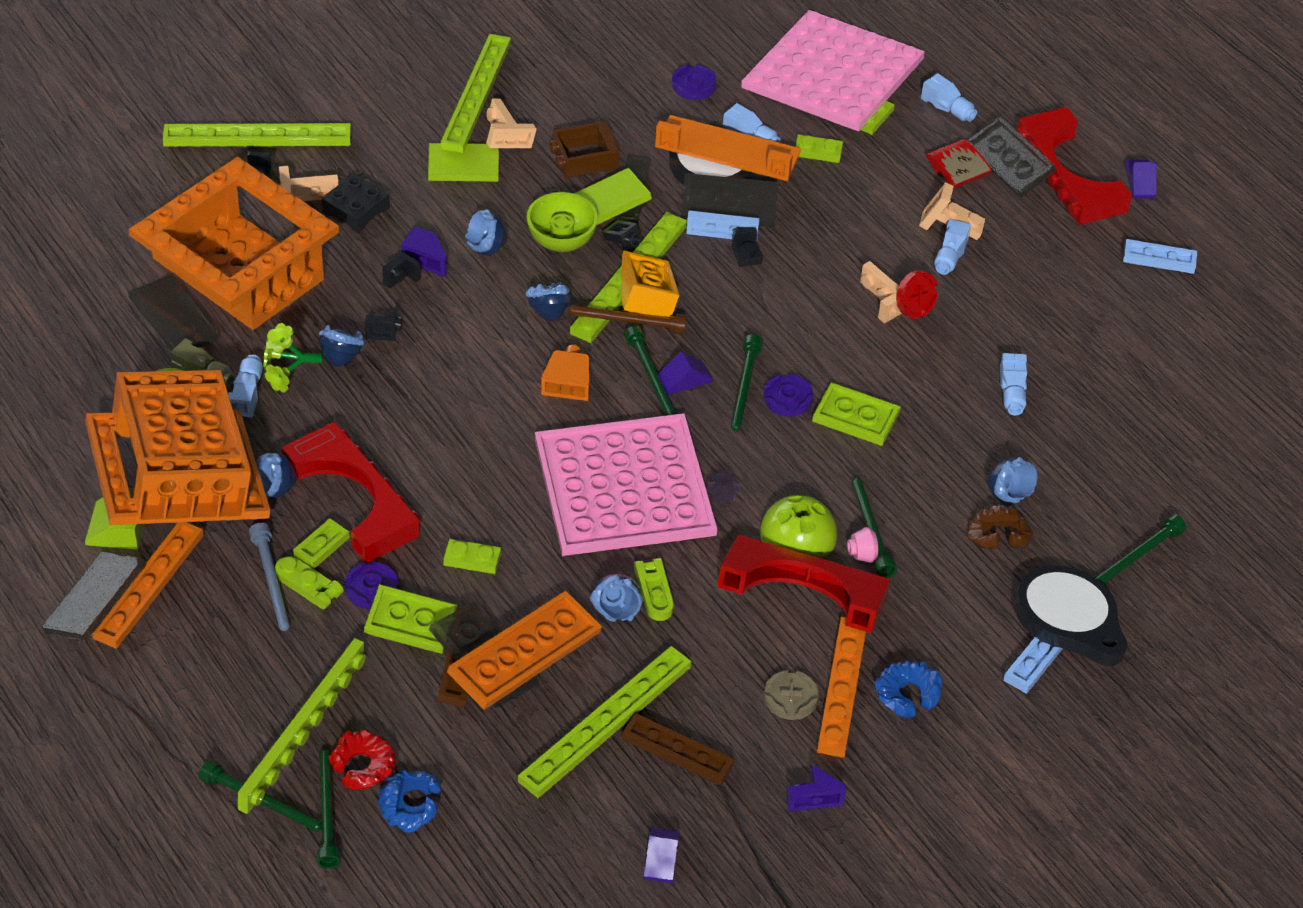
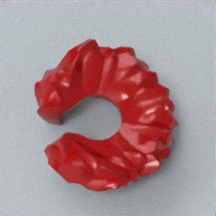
(368, 744)

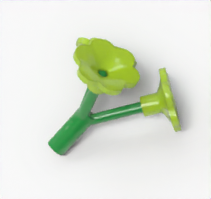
(277, 341)

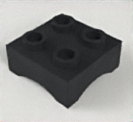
(355, 202)

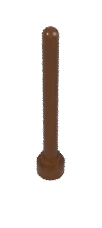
(674, 323)

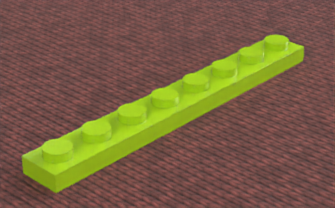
(475, 93)
(257, 134)
(609, 298)
(604, 722)
(298, 730)

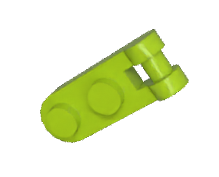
(307, 581)
(654, 589)

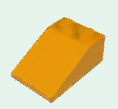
(647, 285)

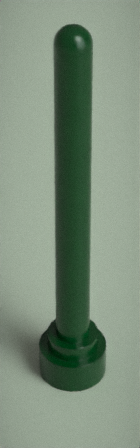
(636, 338)
(752, 347)
(1172, 527)
(884, 565)
(213, 773)
(328, 854)

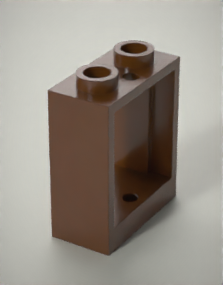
(582, 136)

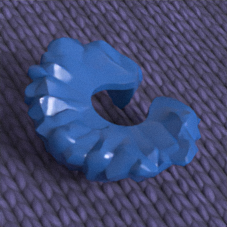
(899, 676)
(395, 809)

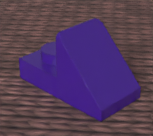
(1141, 178)
(820, 793)

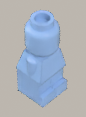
(946, 97)
(748, 123)
(953, 246)
(1013, 382)
(245, 387)

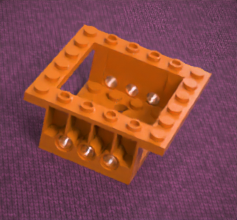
(208, 221)
(176, 480)

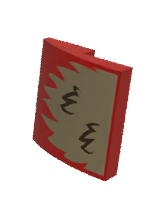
(959, 163)

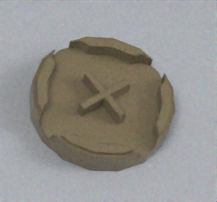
(791, 695)

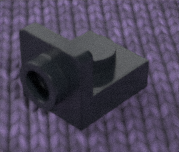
(261, 162)
(624, 233)
(746, 247)
(399, 268)
(383, 327)

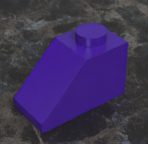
(426, 249)

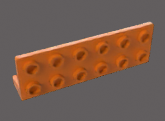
(727, 147)

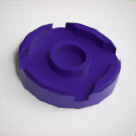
(693, 82)
(788, 395)
(364, 580)

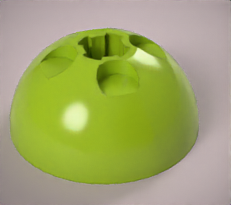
(562, 221)
(800, 525)

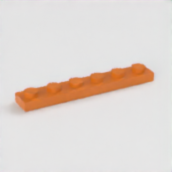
(148, 584)
(841, 691)

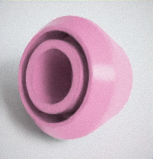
(863, 545)

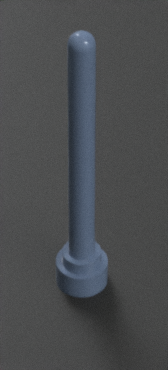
(260, 536)

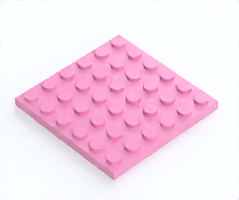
(833, 70)
(624, 484)

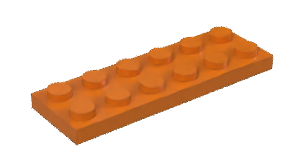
(524, 650)

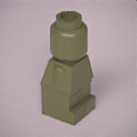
(191, 358)

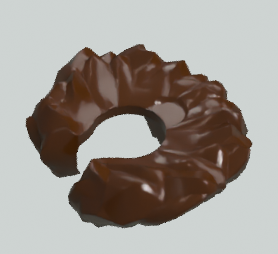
(996, 515)

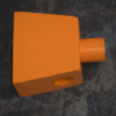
(567, 375)

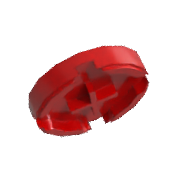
(917, 294)

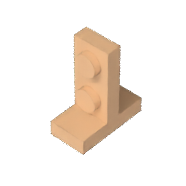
(505, 131)
(307, 187)
(943, 209)
(883, 288)

